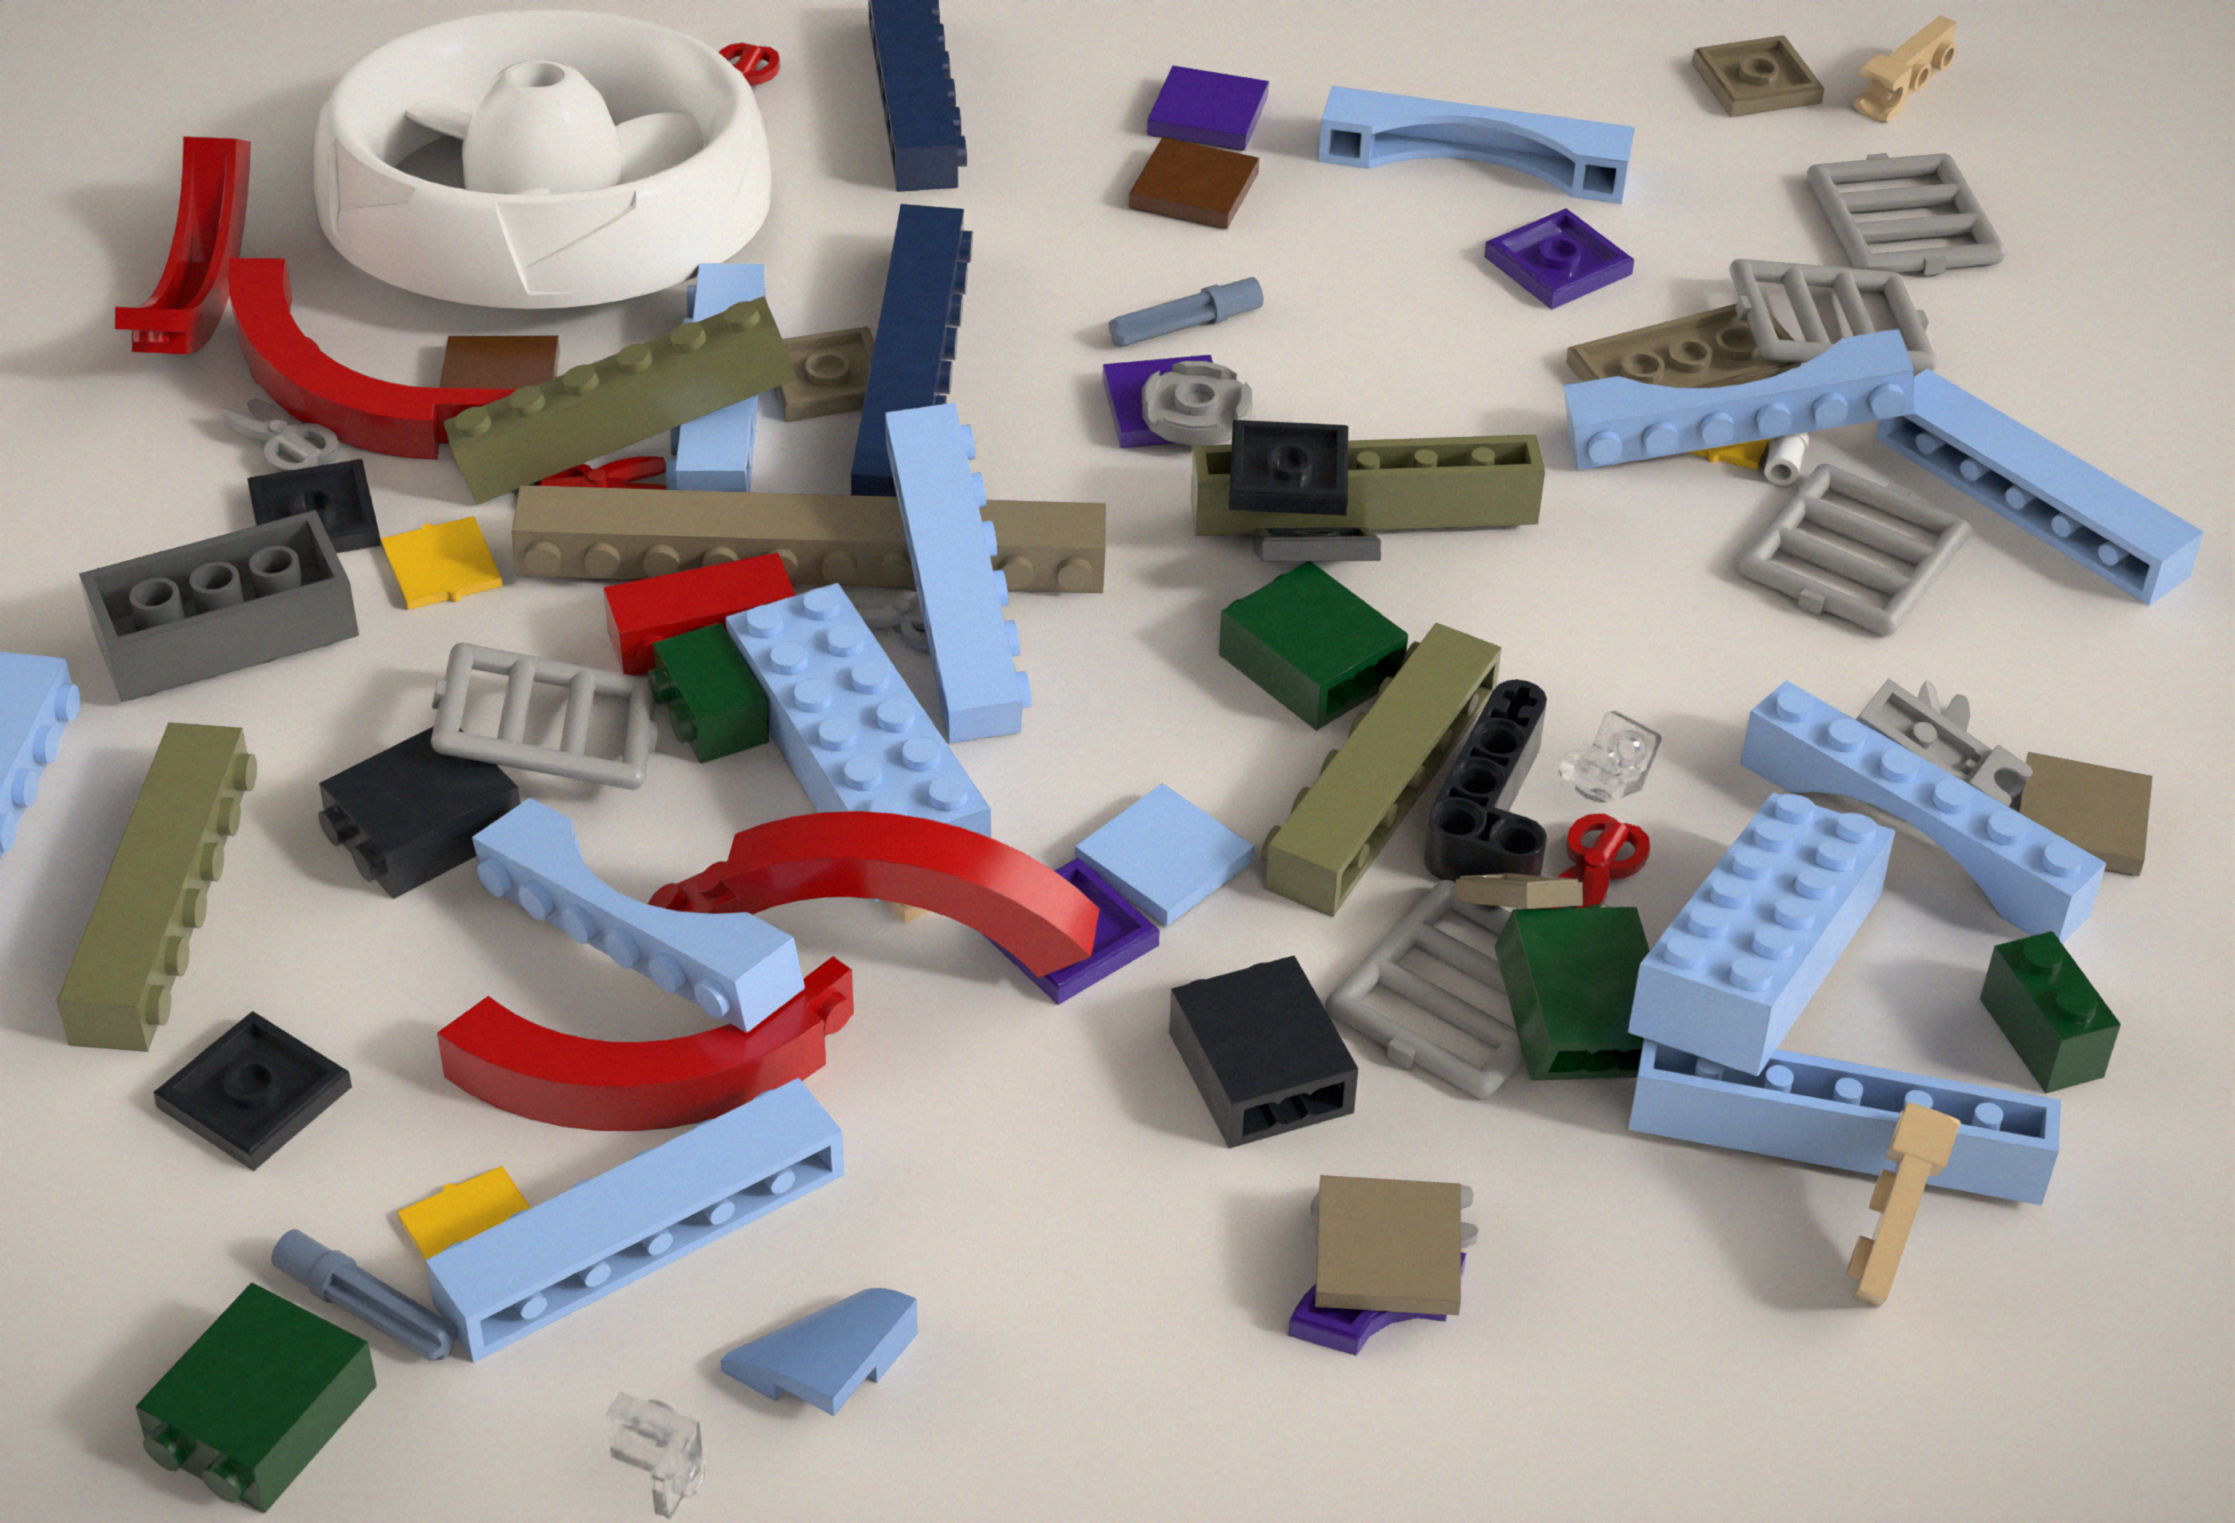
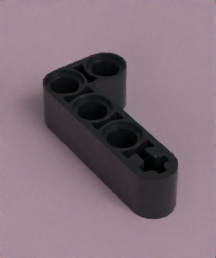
(1471, 816)

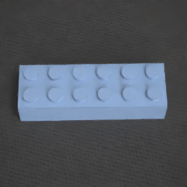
(849, 715)
(1761, 933)

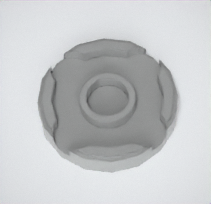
(1195, 403)

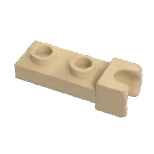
(1906, 70)
(1920, 1149)

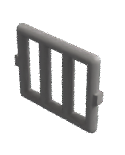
(1952, 191)
(1846, 283)
(1817, 597)
(508, 747)
(1405, 1045)

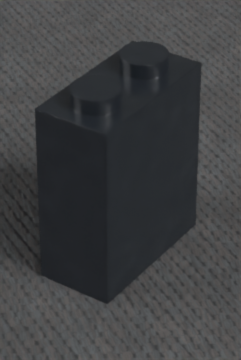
(413, 811)
(1262, 1051)

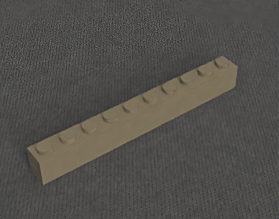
(816, 535)

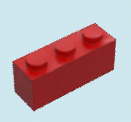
(685, 602)

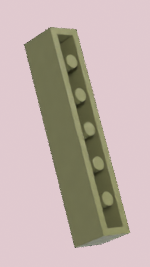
(619, 400)
(1395, 486)
(1380, 769)
(157, 888)

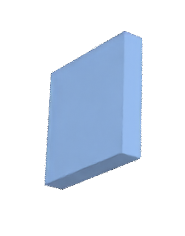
(1165, 854)

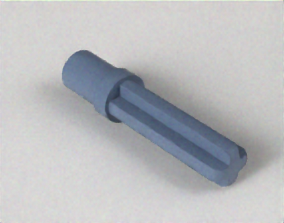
(1211, 304)
(339, 1280)

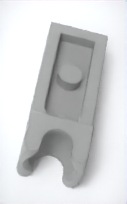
(1938, 740)

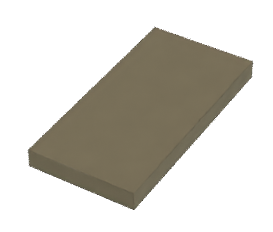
(1681, 353)

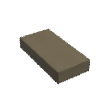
(1519, 891)

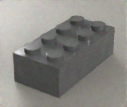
(219, 605)

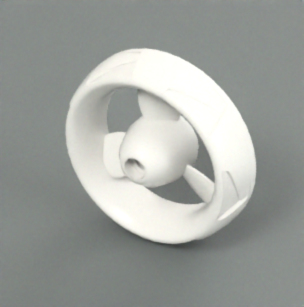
(553, 191)

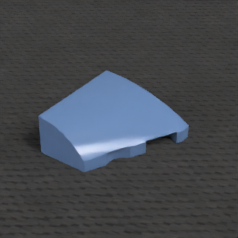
(829, 1350)

